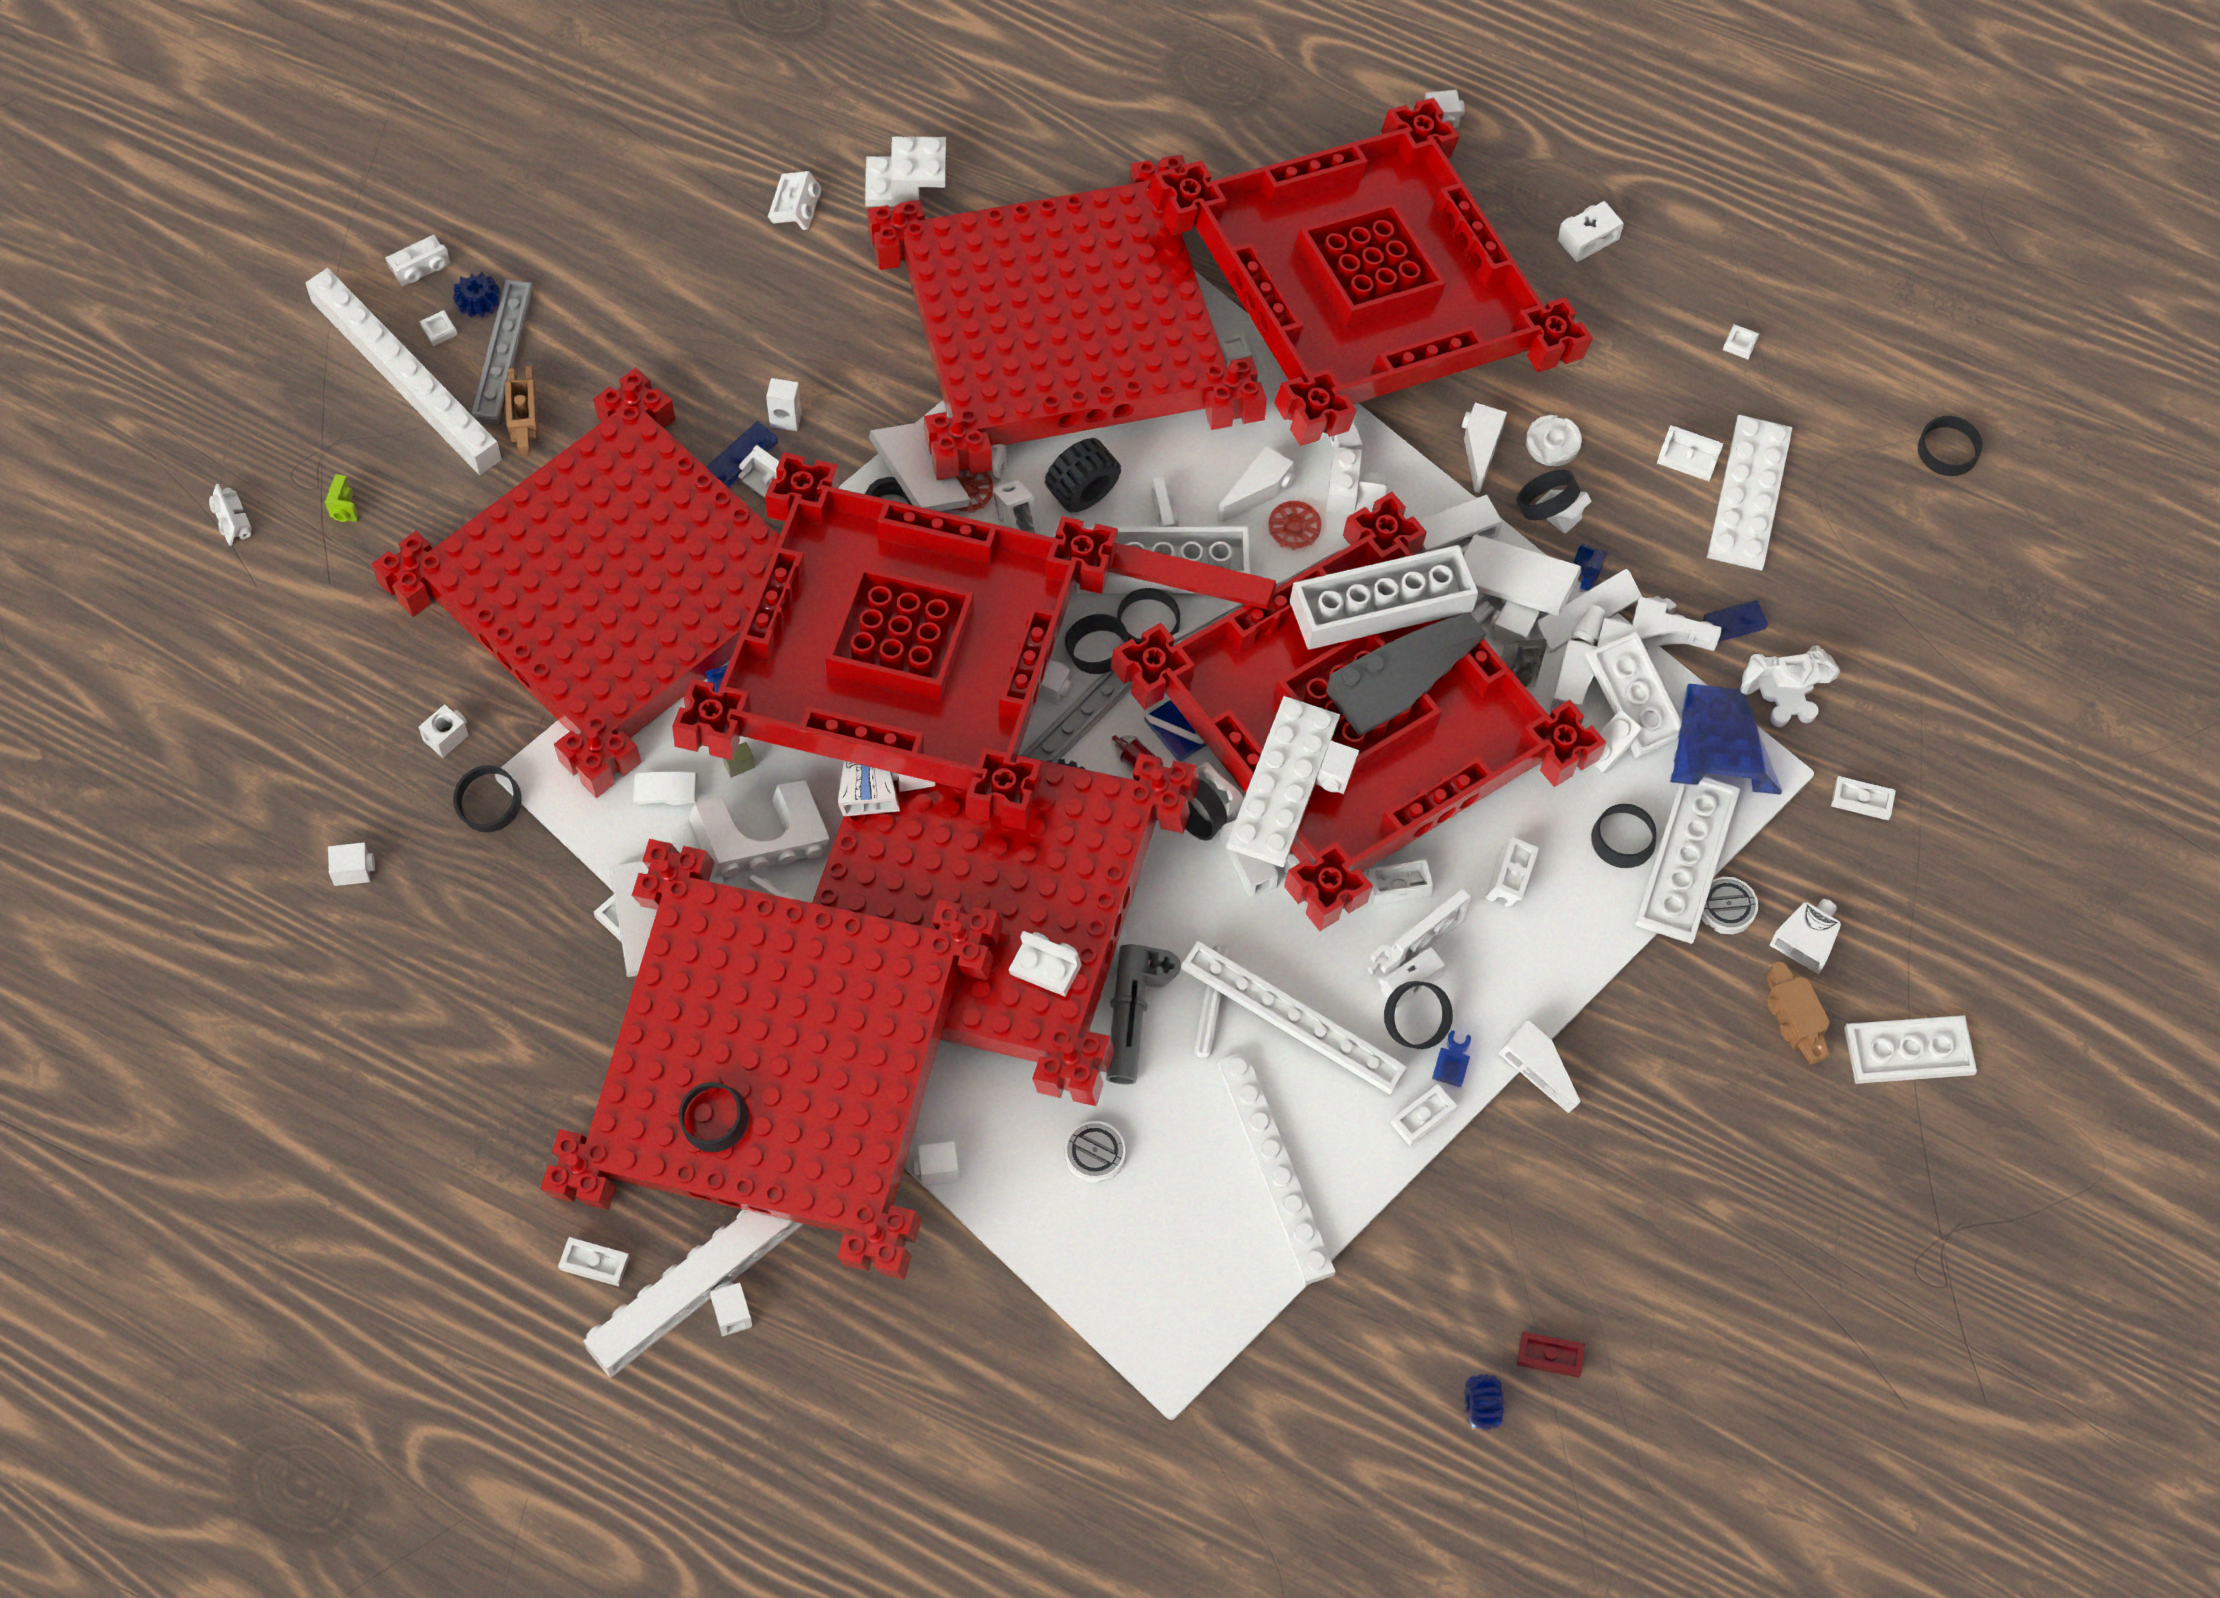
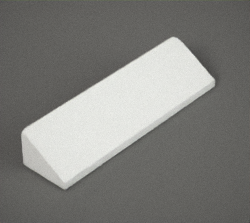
(1610, 595)

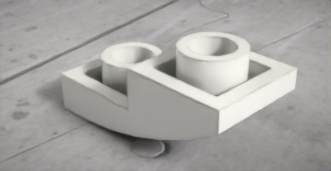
(667, 787)

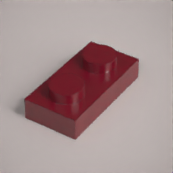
(1550, 1354)

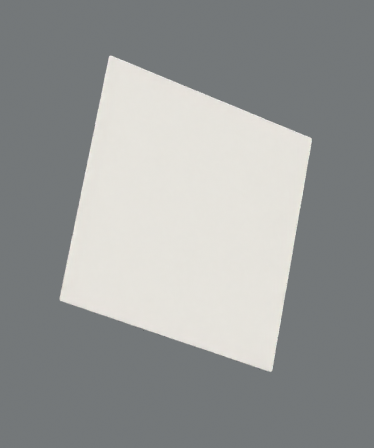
(1183, 1245)

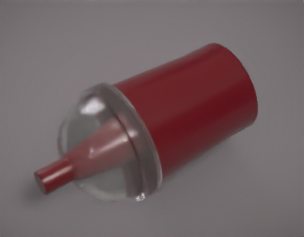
(1128, 748)

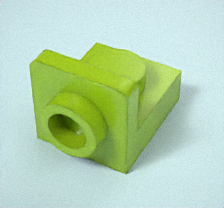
(339, 500)

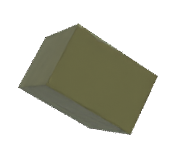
(742, 761)

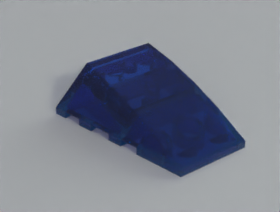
(1721, 739)

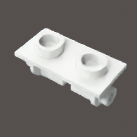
(225, 505)

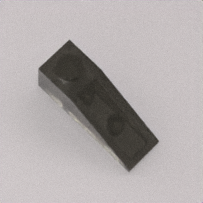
(1525, 659)

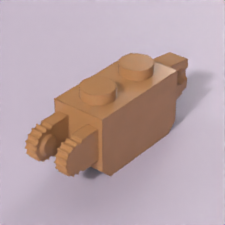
(522, 410)
(1798, 1012)

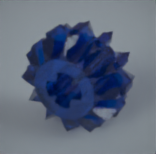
(476, 295)
(1484, 1402)

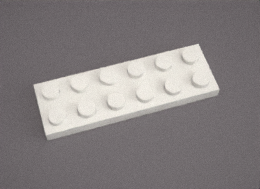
(1749, 492)
(1283, 781)
(1687, 859)

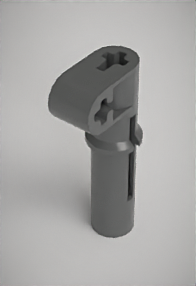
(1130, 1004)

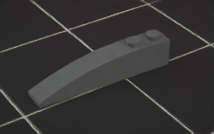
(1401, 671)

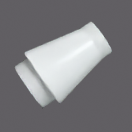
(1589, 626)

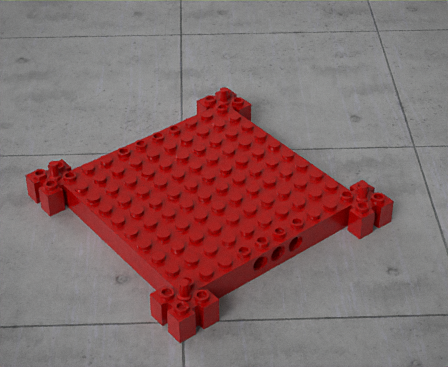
(1368, 269)
(1060, 319)
(600, 578)
(898, 639)
(1410, 772)
(1057, 877)
(806, 1015)

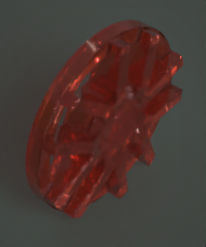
(971, 485)
(1294, 524)

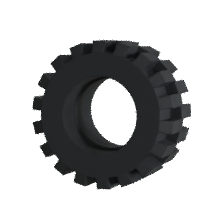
(1082, 475)

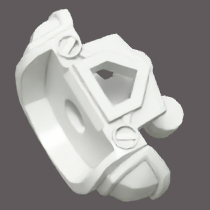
(1788, 681)

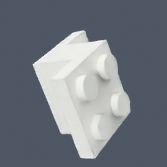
(912, 165)

